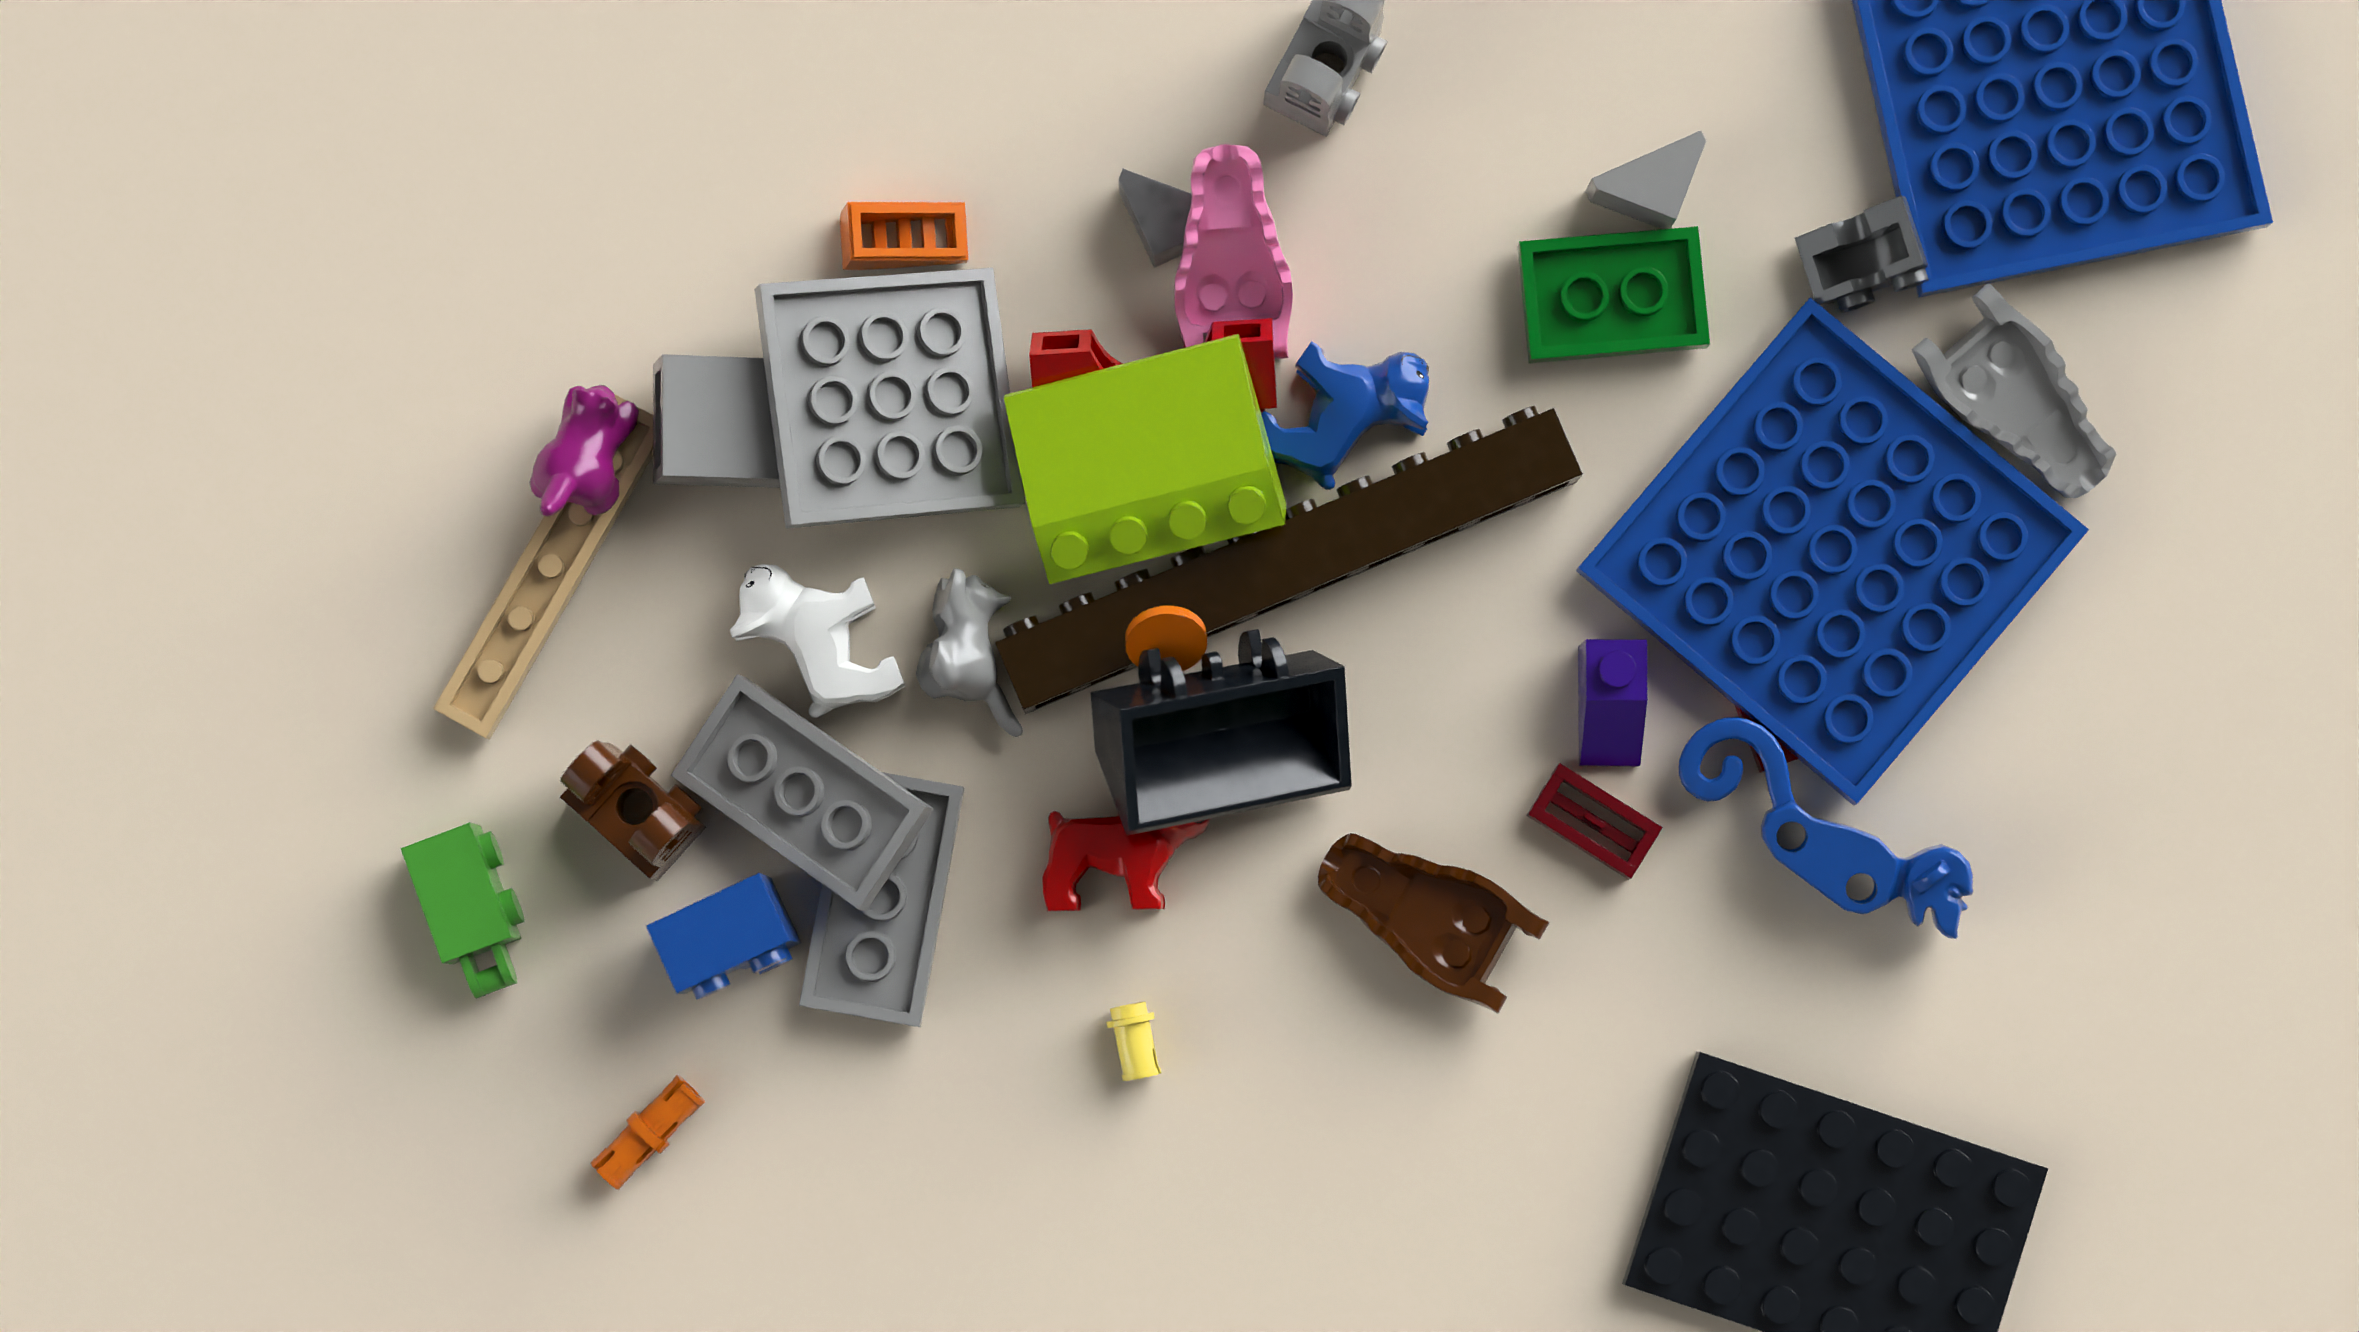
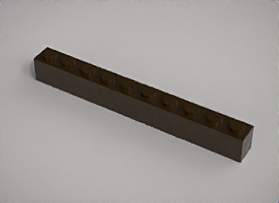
(1297, 559)

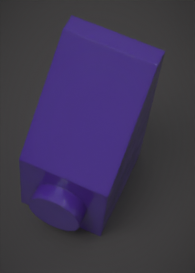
(1611, 701)

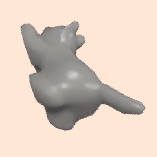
(961, 657)

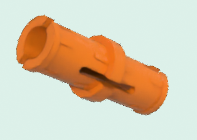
(647, 1132)

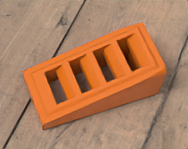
(879, 213)

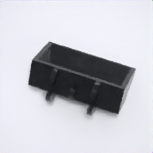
(1222, 735)

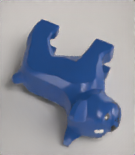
(1346, 406)

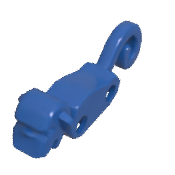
(1832, 850)

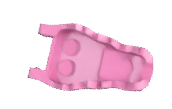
(1231, 250)

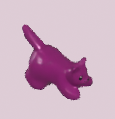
(580, 458)

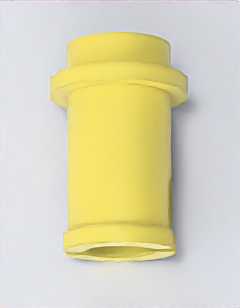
(1134, 1040)

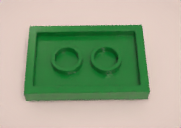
(1613, 294)

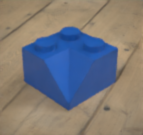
(722, 933)

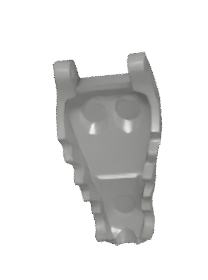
(2017, 392)

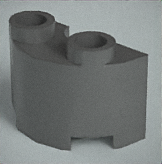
(1864, 255)

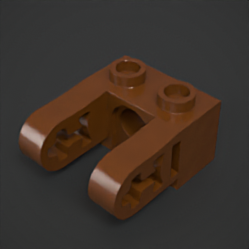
(597, 790)

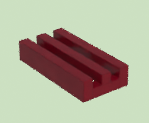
(1550, 795)

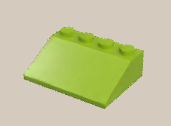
(1145, 459)

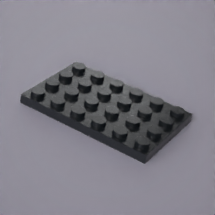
(1827, 1213)

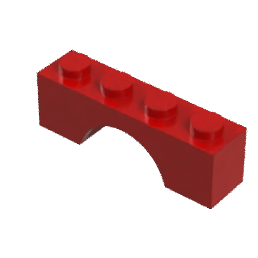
(1078, 352)

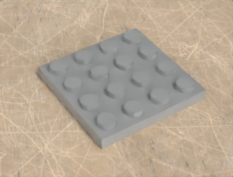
(888, 396)

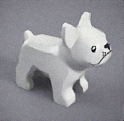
(817, 633)

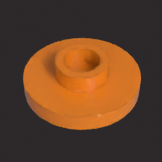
(1170, 629)

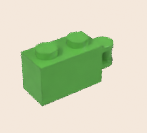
(467, 902)

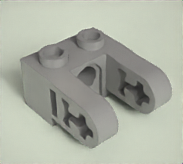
(1313, 91)

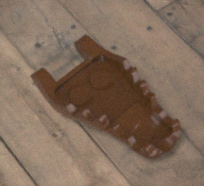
(1432, 915)

